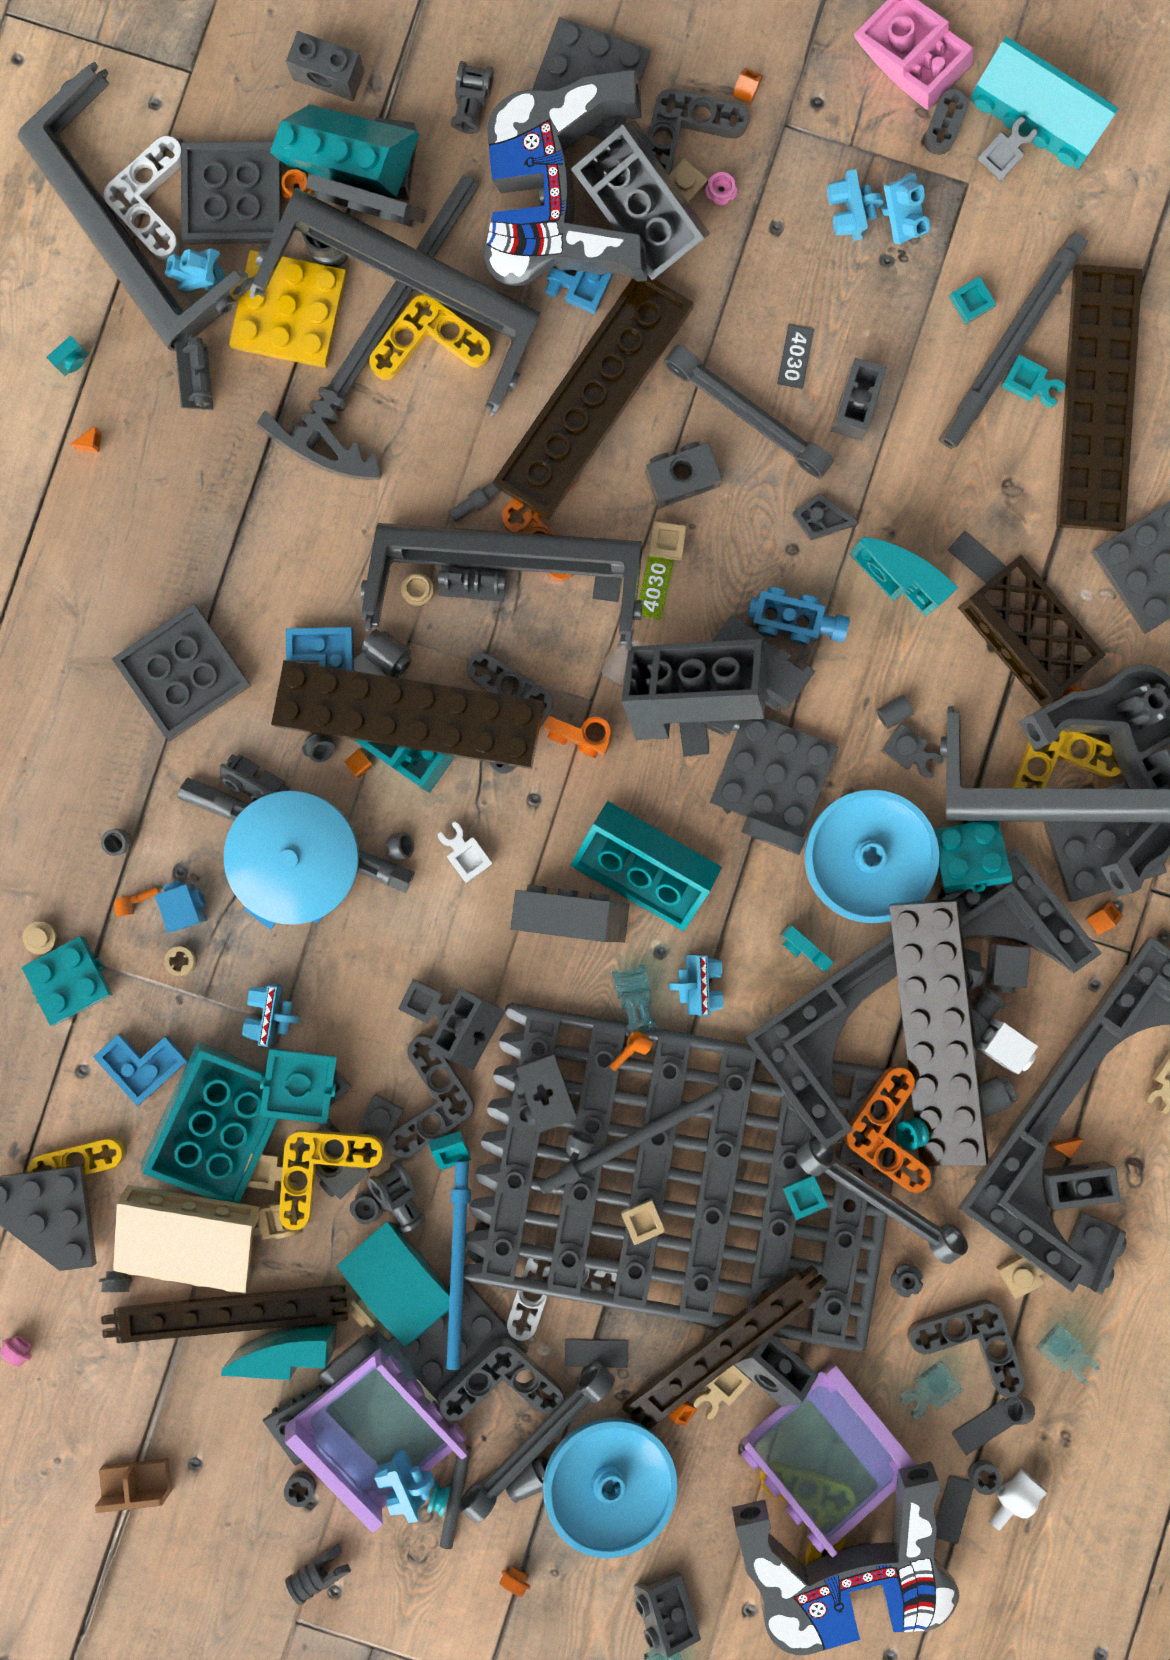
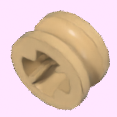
(173, 953)

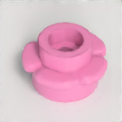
(723, 180)
(16, 1351)

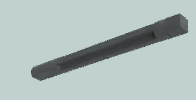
(1013, 339)
(231, 807)

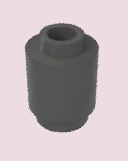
(386, 652)
(997, 1095)

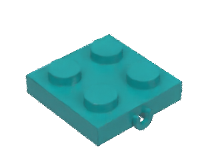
(972, 856)
(67, 980)
(297, 1085)

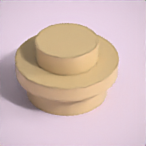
(417, 589)
(39, 937)
(362, 1313)

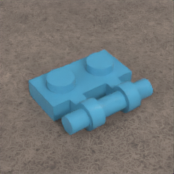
(584, 291)

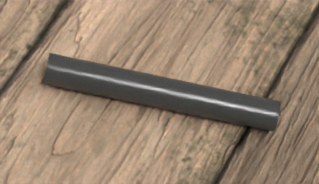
(455, 1496)

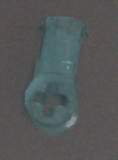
(633, 993)

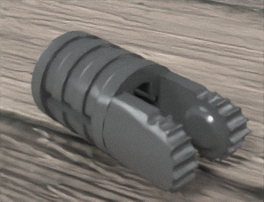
(314, 1577)

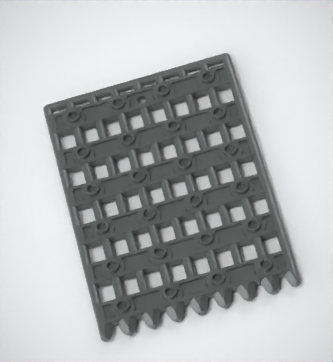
(717, 1182)

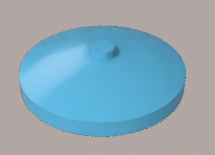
(871, 854)
(291, 857)
(609, 1487)

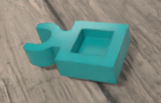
(1028, 379)
(798, 943)

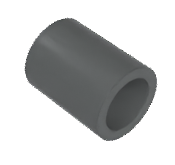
(895, 711)

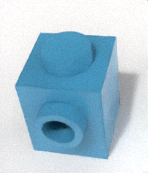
(181, 906)

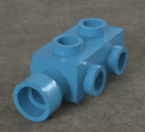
(788, 611)

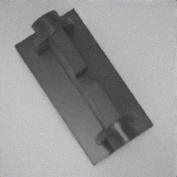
(194, 374)
(239, 776)

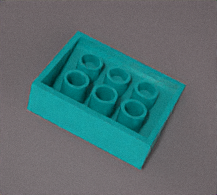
(211, 1127)

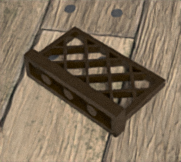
(1017, 653)

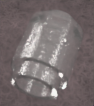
(615, 662)

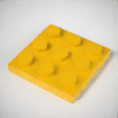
(294, 315)

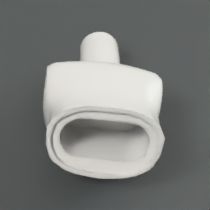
(1019, 1498)

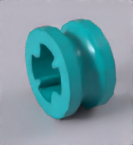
(912, 1127)
(438, 1499)

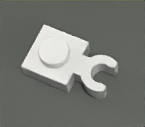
(467, 856)

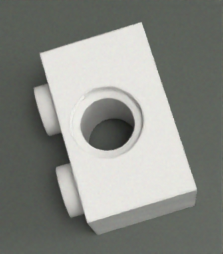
(1007, 1047)

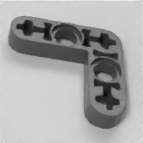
(675, 121)
(526, 690)
(440, 1109)
(983, 1332)
(504, 1370)

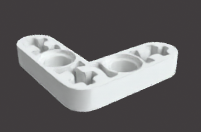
(137, 192)
(533, 1318)

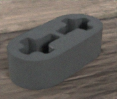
(940, 119)
(773, 835)
(347, 1360)

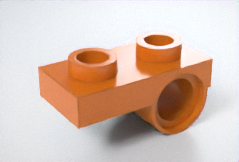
(562, 731)

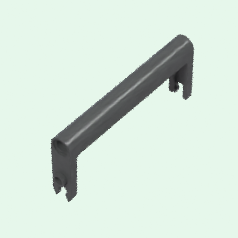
(43, 143)
(409, 267)
(505, 552)
(1043, 804)

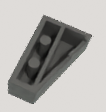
(783, 677)
(569, 915)

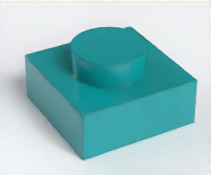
(972, 300)
(68, 356)
(449, 1150)
(804, 1196)

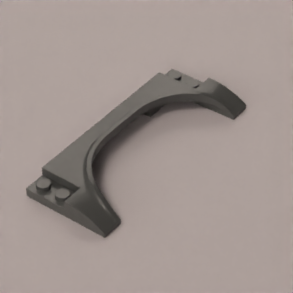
(802, 1039)
(1010, 1189)

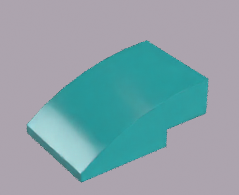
(903, 572)
(416, 765)
(396, 1283)
(282, 1351)

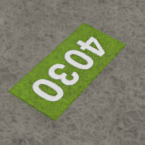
(655, 586)

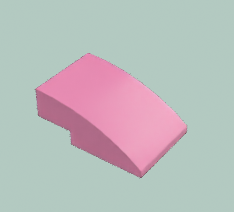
(915, 49)

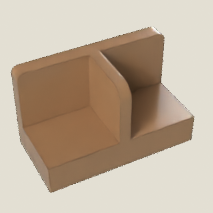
(134, 1485)

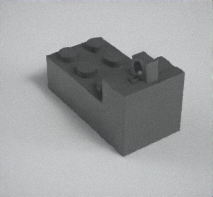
(640, 196)
(693, 684)

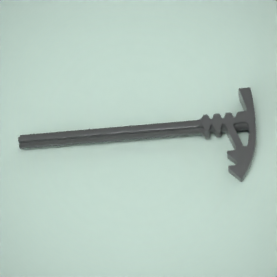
(333, 396)

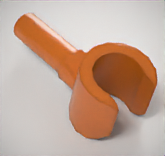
(124, 905)
(636, 1042)

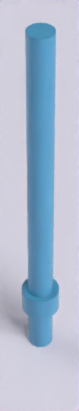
(460, 1197)

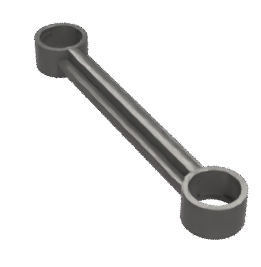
(807, 454)
(945, 1242)
(481, 1497)

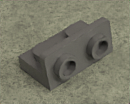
(1100, 1245)
(667, 1615)

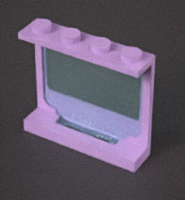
(363, 1425)
(827, 1458)

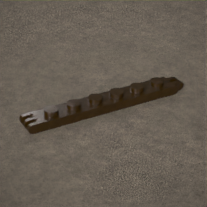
(226, 1314)
(725, 1346)

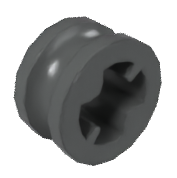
(995, 1479)
(294, 1497)

